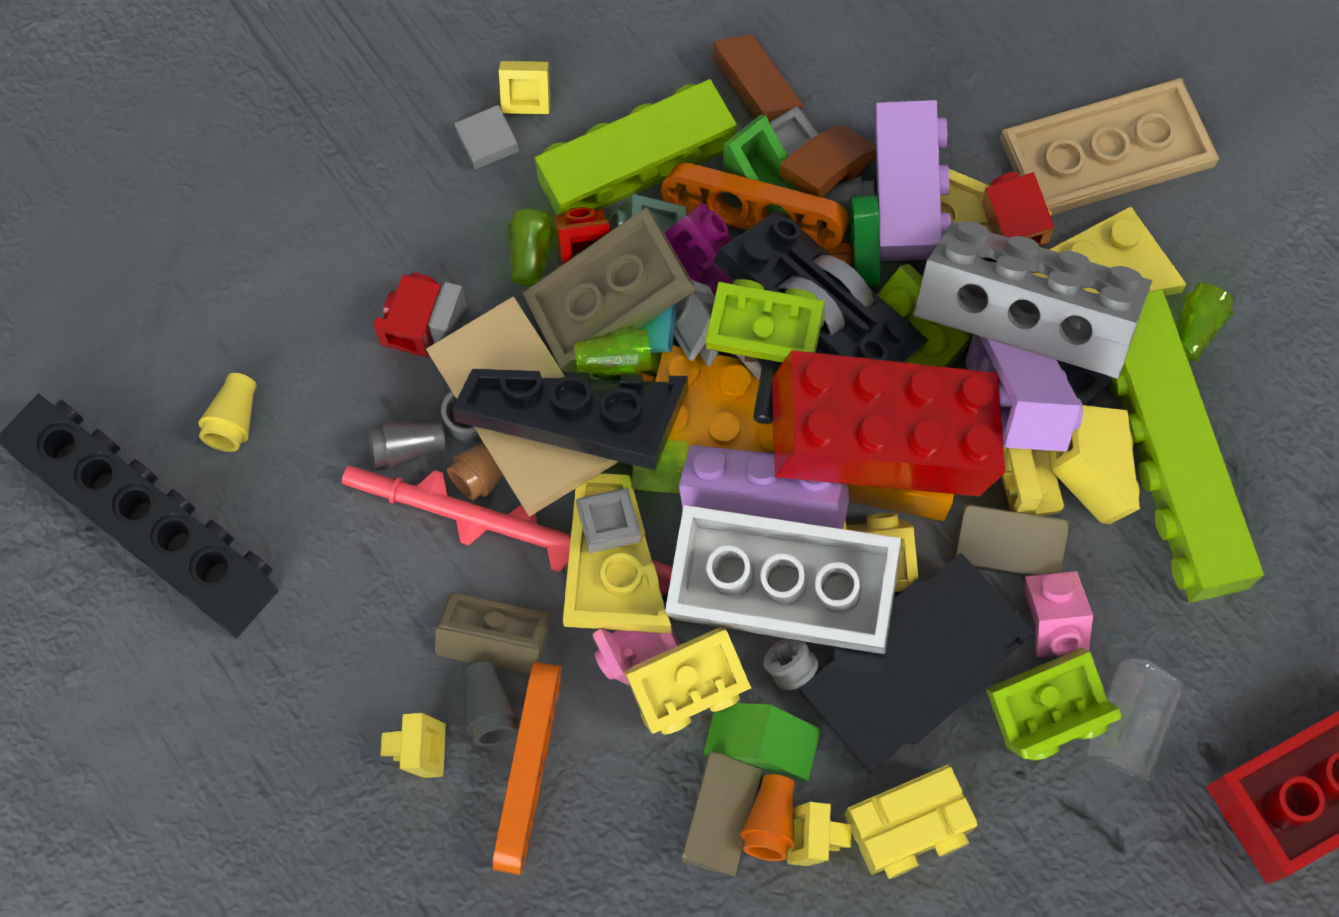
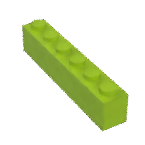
(1183, 462)

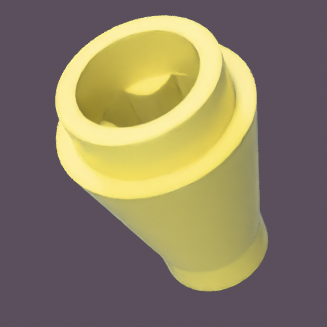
(229, 414)

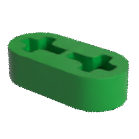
(865, 238)

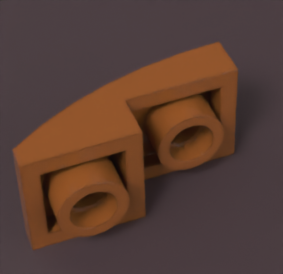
(827, 160)

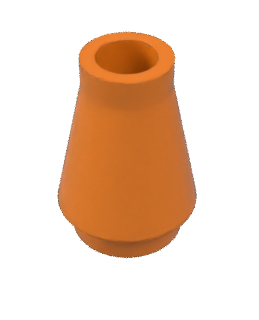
(771, 820)

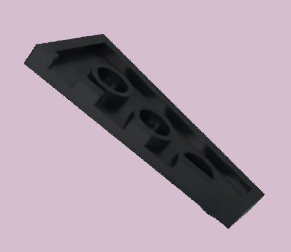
(603, 418)

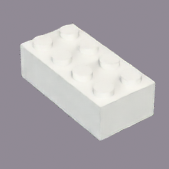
(784, 579)

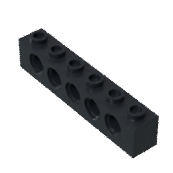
(35, 441)

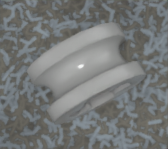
(790, 663)

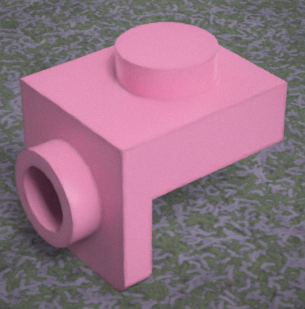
(1059, 613)
(629, 648)

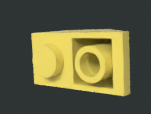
(1100, 464)

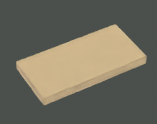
(1112, 146)
(509, 342)

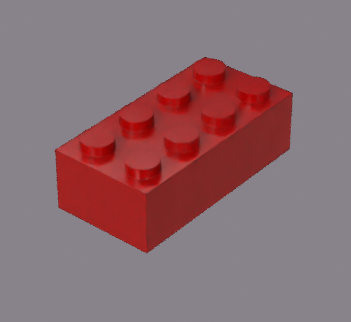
(886, 424)
(1286, 801)

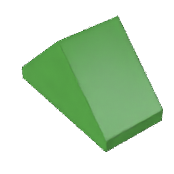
(757, 156)
(764, 739)

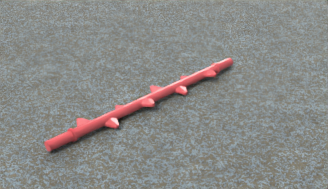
(474, 519)

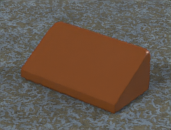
(754, 77)

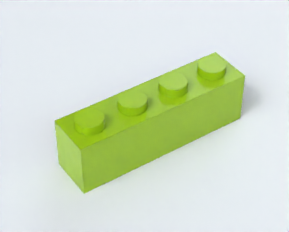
(636, 150)

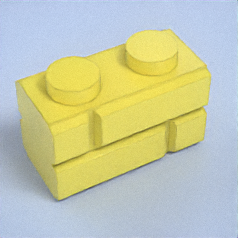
(911, 821)

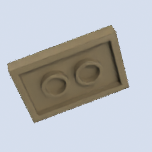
(609, 286)

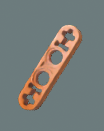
(754, 198)
(527, 768)

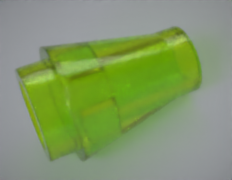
(529, 243)
(1203, 317)
(614, 352)

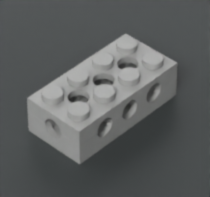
(1033, 311)

